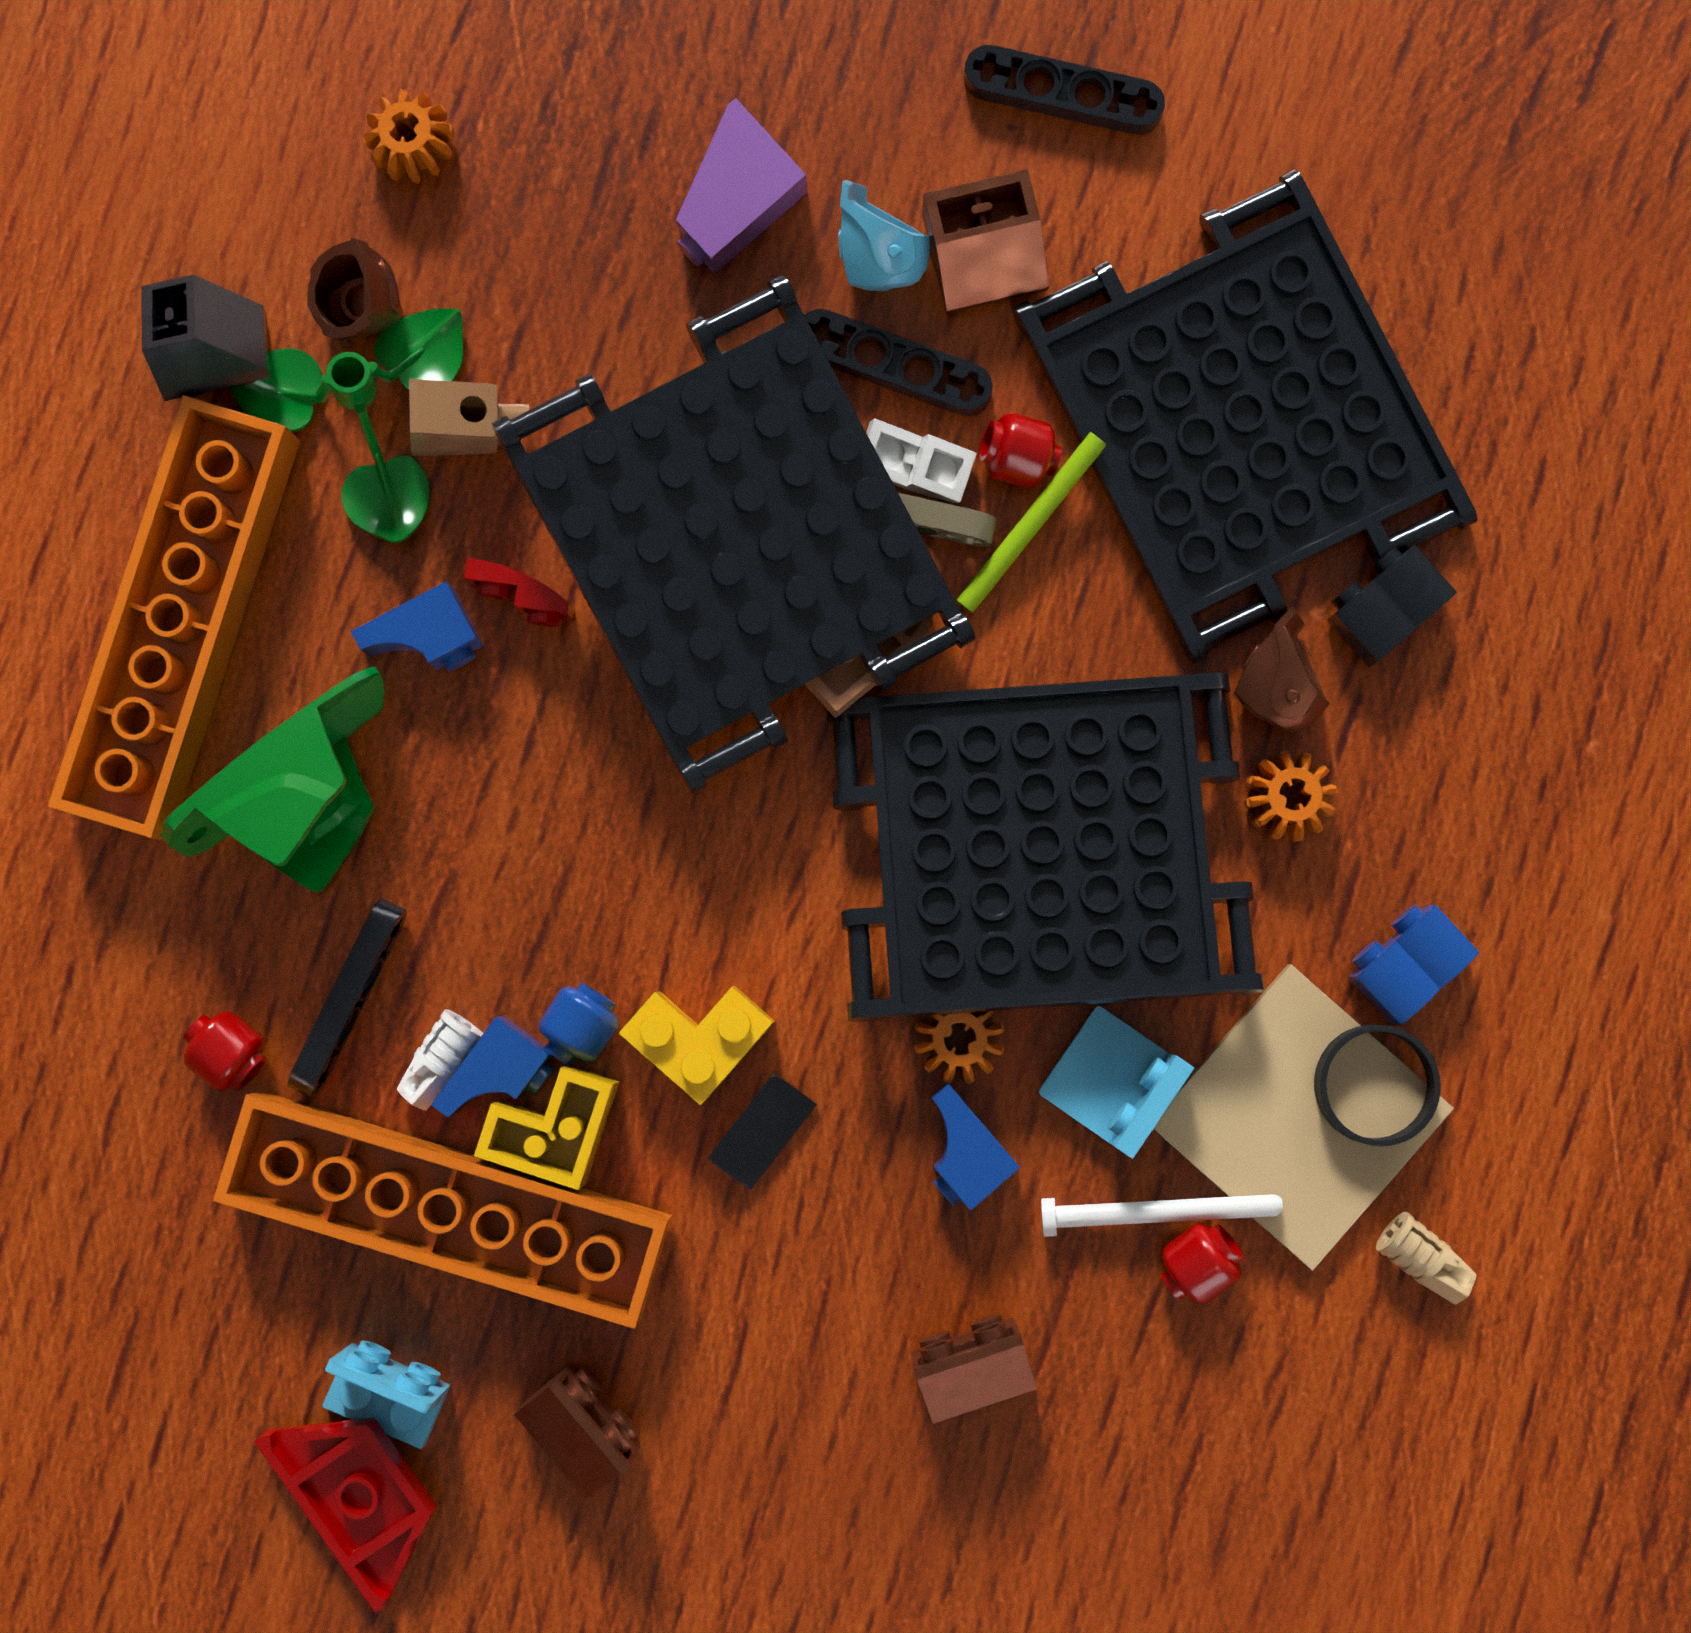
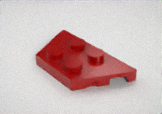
(355, 1497)

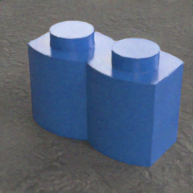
(1412, 963)

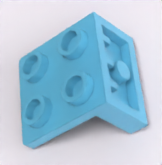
(1115, 1081)
(375, 1386)

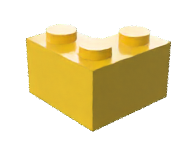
(696, 1054)
(552, 1144)

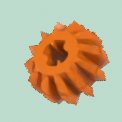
(397, 119)
(1306, 788)
(974, 1047)

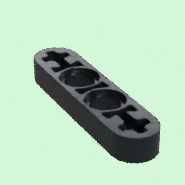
(1061, 99)
(897, 355)
(347, 998)

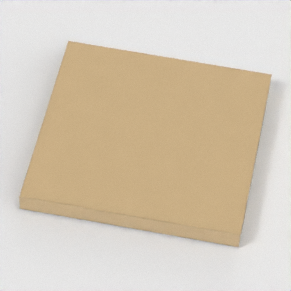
(1256, 1122)

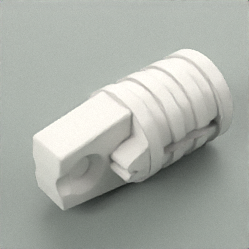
(438, 1059)

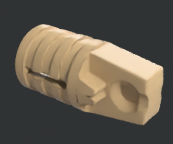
(1426, 1258)

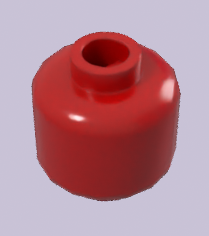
(1019, 450)
(224, 1051)
(1201, 1263)

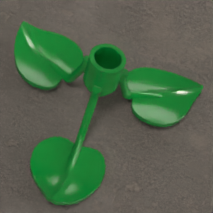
(382, 497)

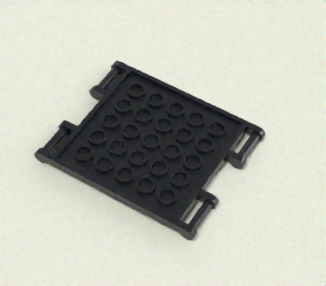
(1245, 413)
(734, 533)
(1043, 847)

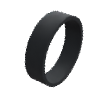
(1432, 1077)

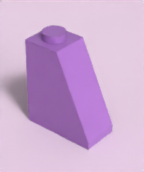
(737, 190)

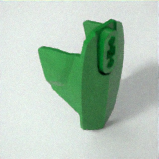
(291, 792)

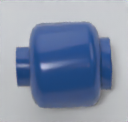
(578, 1024)

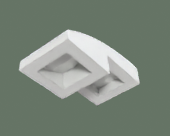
(922, 463)

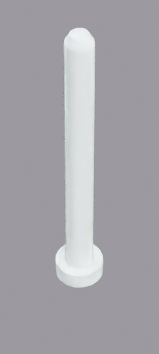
(1157, 1211)

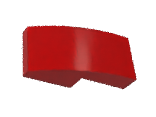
(532, 597)

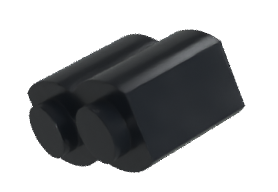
(1391, 604)

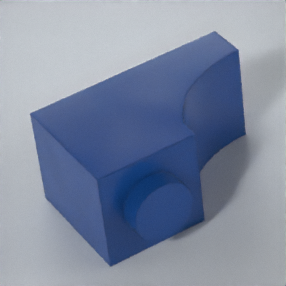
(427, 624)
(501, 1061)
(972, 1157)

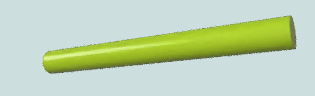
(1031, 522)

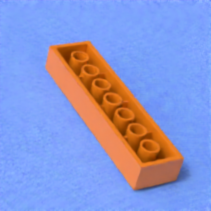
(175, 618)
(442, 1208)

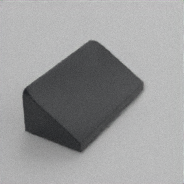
(762, 1130)

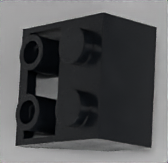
(201, 337)

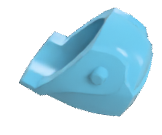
(876, 246)

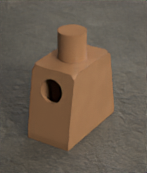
(440, 413)

